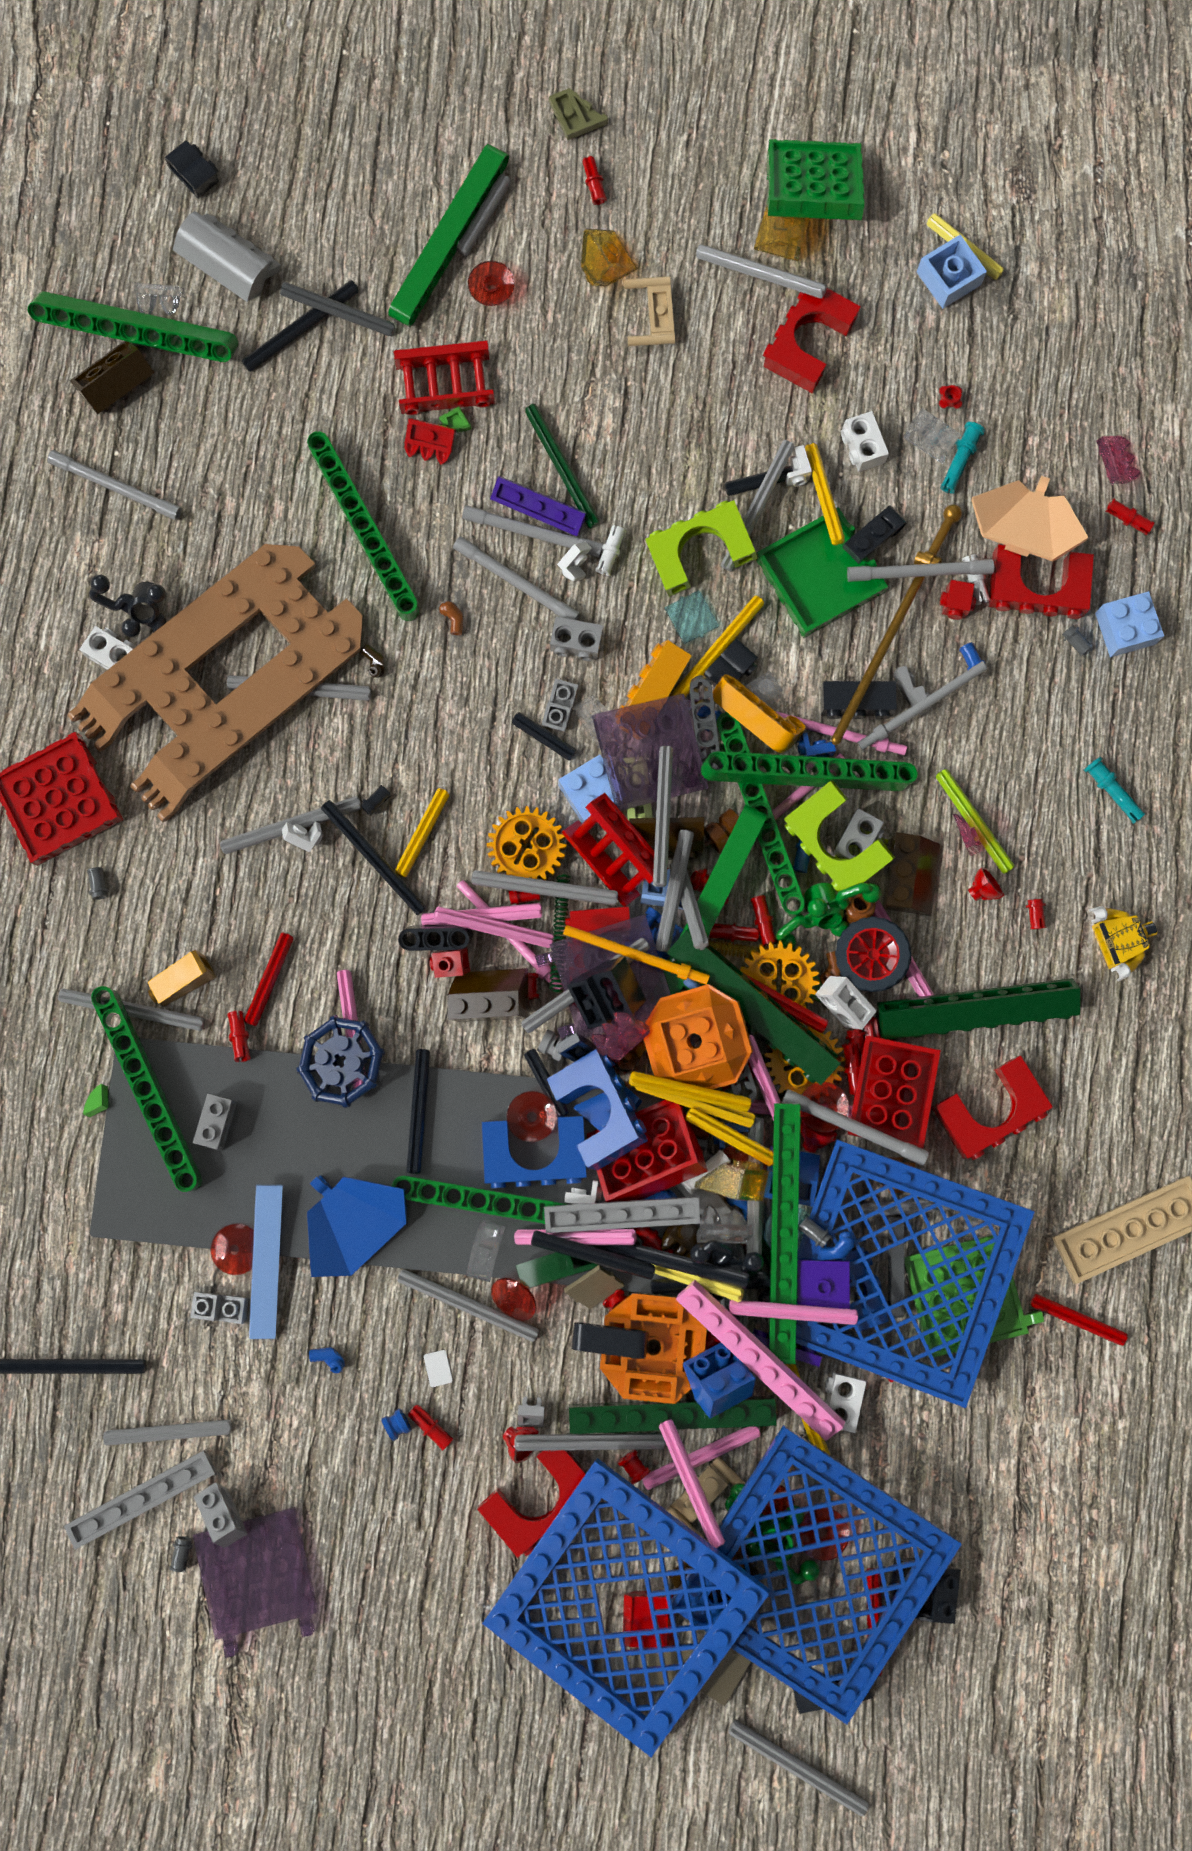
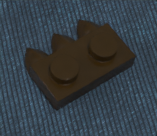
(683, 1236)

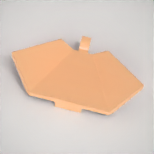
(1029, 520)

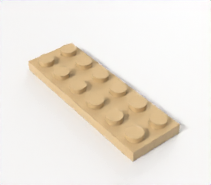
(1127, 1231)

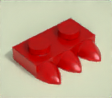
(429, 438)

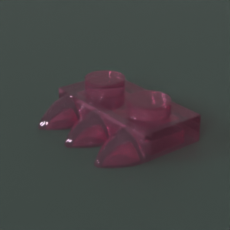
(1116, 459)
(968, 834)
(620, 1037)

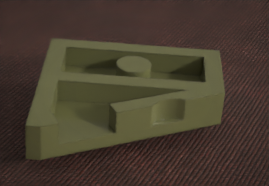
(575, 114)

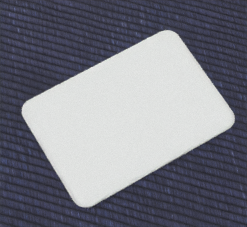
(438, 1368)

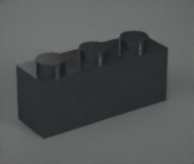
(878, 700)

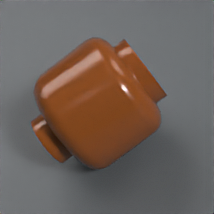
(858, 909)

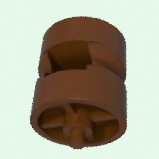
(718, 833)

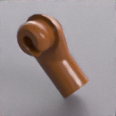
(456, 616)
(832, 969)

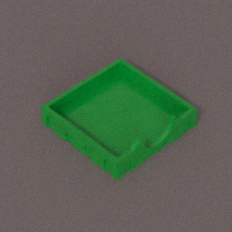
(815, 179)
(812, 575)

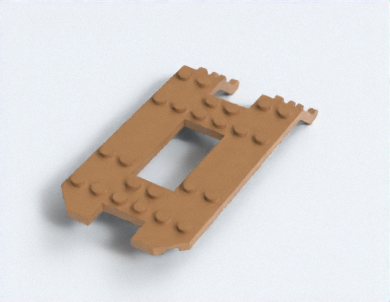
(210, 731)

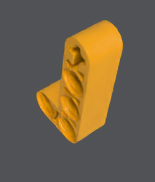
(756, 715)

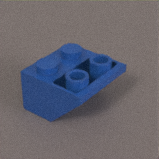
(807, 1178)
(718, 1379)

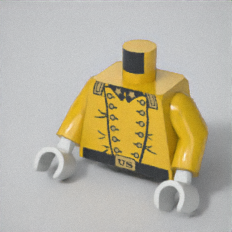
(1121, 939)

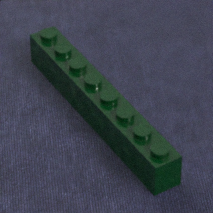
(978, 1009)
(760, 1010)
(685, 1414)

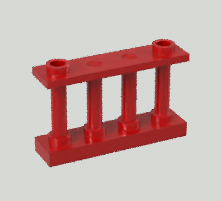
(448, 354)
(625, 837)

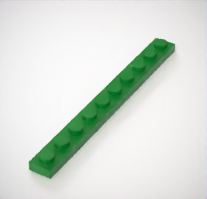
(784, 1227)

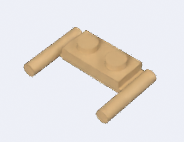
(659, 310)
(713, 1482)

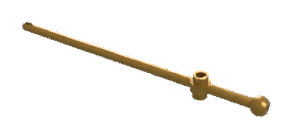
(951, 514)

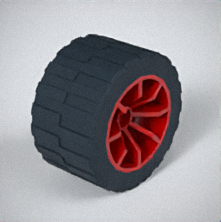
(873, 954)

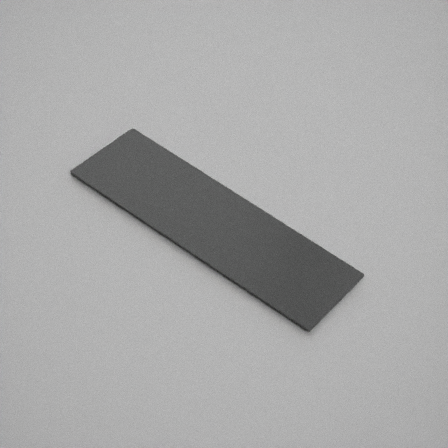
(291, 1140)

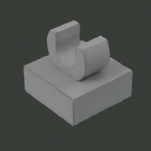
(531, 1415)

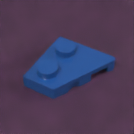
(598, 1108)

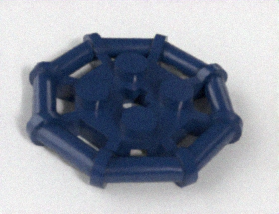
(327, 1057)

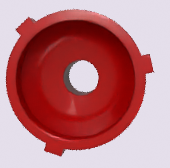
(985, 886)
(815, 1139)
(509, 1437)

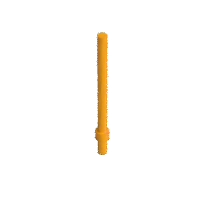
(683, 971)

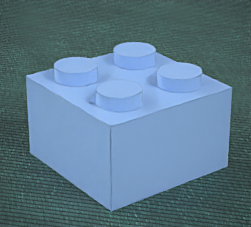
(951, 271)
(1129, 624)
(585, 785)

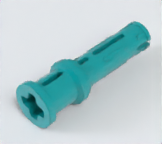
(965, 448)
(1107, 780)

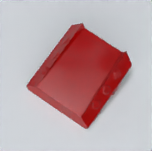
(638, 1617)

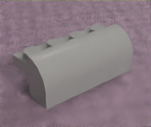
(224, 255)

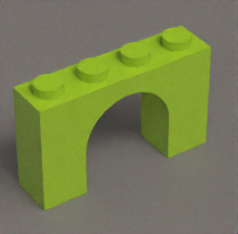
(668, 544)
(807, 823)

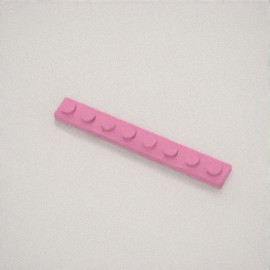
(760, 1360)

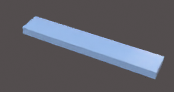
(265, 1261)

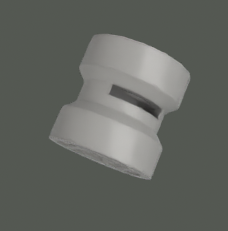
(547, 1045)

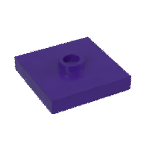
(824, 1283)

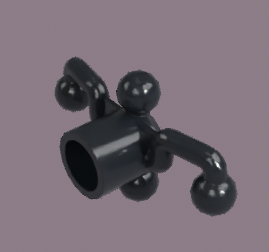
(143, 592)
(733, 1257)

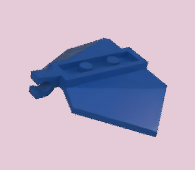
(351, 1224)

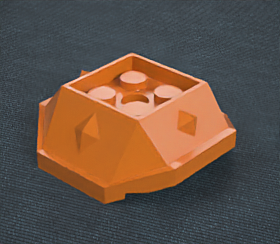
(719, 1024)
(660, 1374)

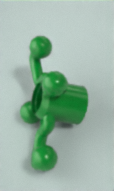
(827, 909)
(808, 1570)

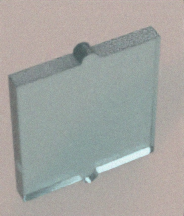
(691, 617)

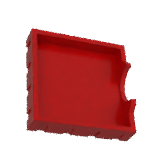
(57, 799)

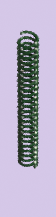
(560, 932)

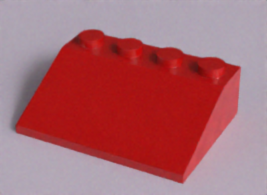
(895, 1088)
(661, 1162)

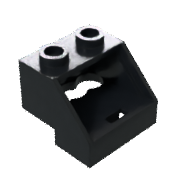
(598, 1005)
(944, 1596)

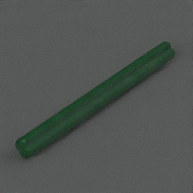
(562, 465)

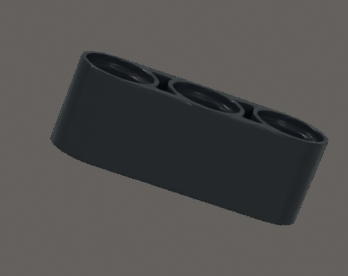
(424, 941)
(609, 1340)

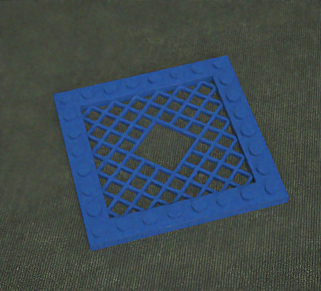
(1014, 1225)
(745, 1592)
(898, 1614)

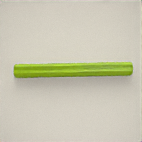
(974, 820)

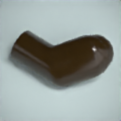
(377, 661)

